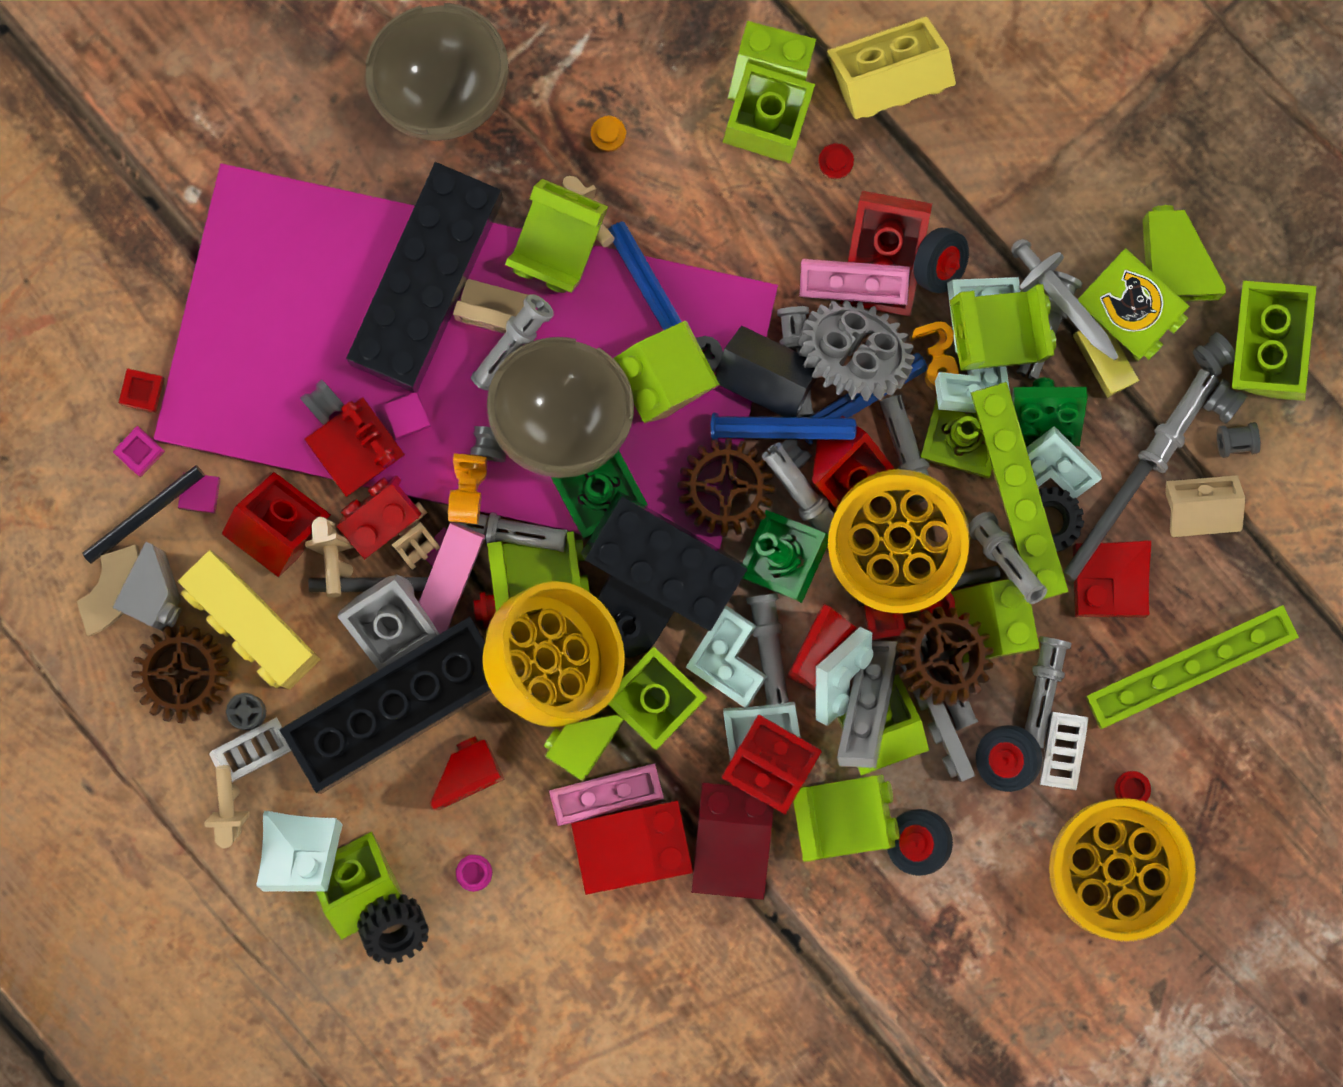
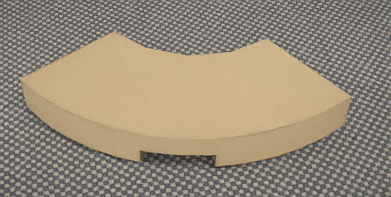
(97, 606)

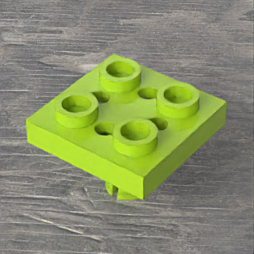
(964, 432)

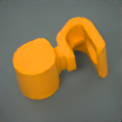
(940, 361)
(466, 501)

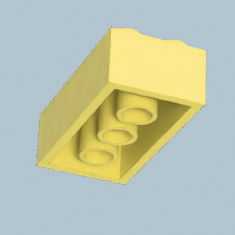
(249, 620)

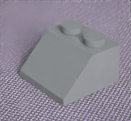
(150, 590)

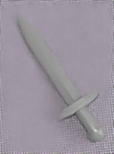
(1043, 274)

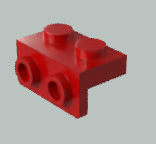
(377, 517)

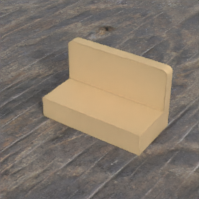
(488, 305)
(1205, 506)

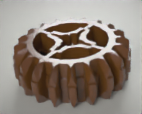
(709, 487)
(182, 658)
(951, 669)

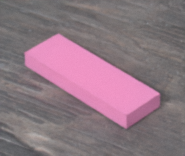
(854, 281)
(450, 574)
(606, 794)

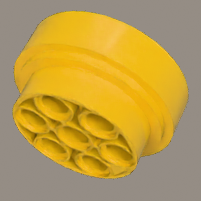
(902, 588)
(572, 622)
(1168, 855)

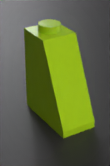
(1179, 256)

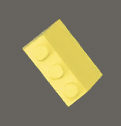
(892, 67)

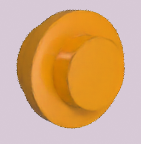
(608, 133)

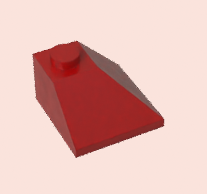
(845, 463)
(467, 773)

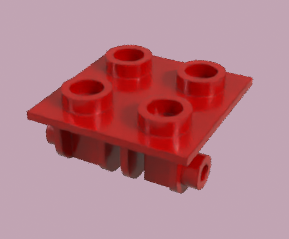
(354, 446)

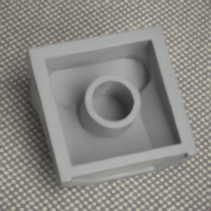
(387, 621)

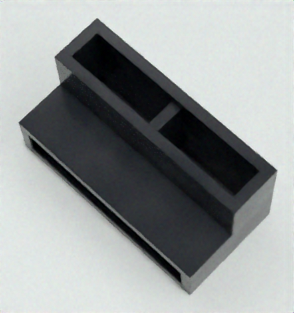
(765, 373)

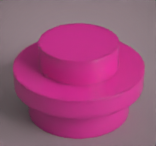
(474, 873)

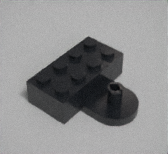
(657, 571)

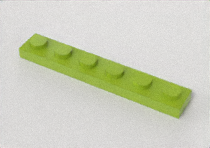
(1018, 485)
(1191, 667)

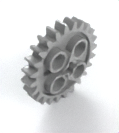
(875, 367)

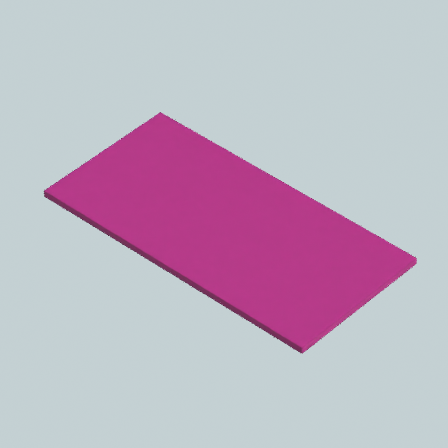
(284, 295)

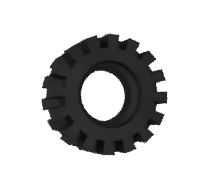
(1071, 515)
(388, 914)

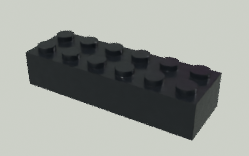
(425, 277)
(390, 707)

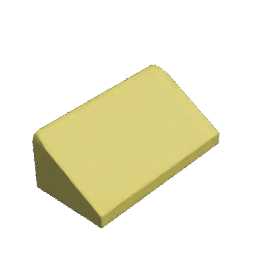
(1110, 373)

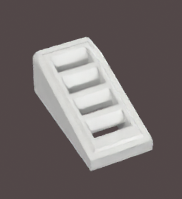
(1081, 724)
(273, 726)

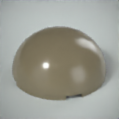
(437, 71)
(560, 407)

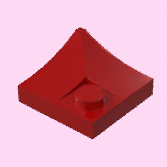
(1114, 581)

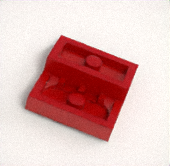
(771, 764)

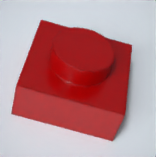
(141, 390)
(883, 624)

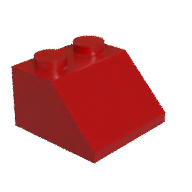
(273, 523)

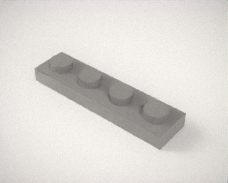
(868, 708)
(944, 731)

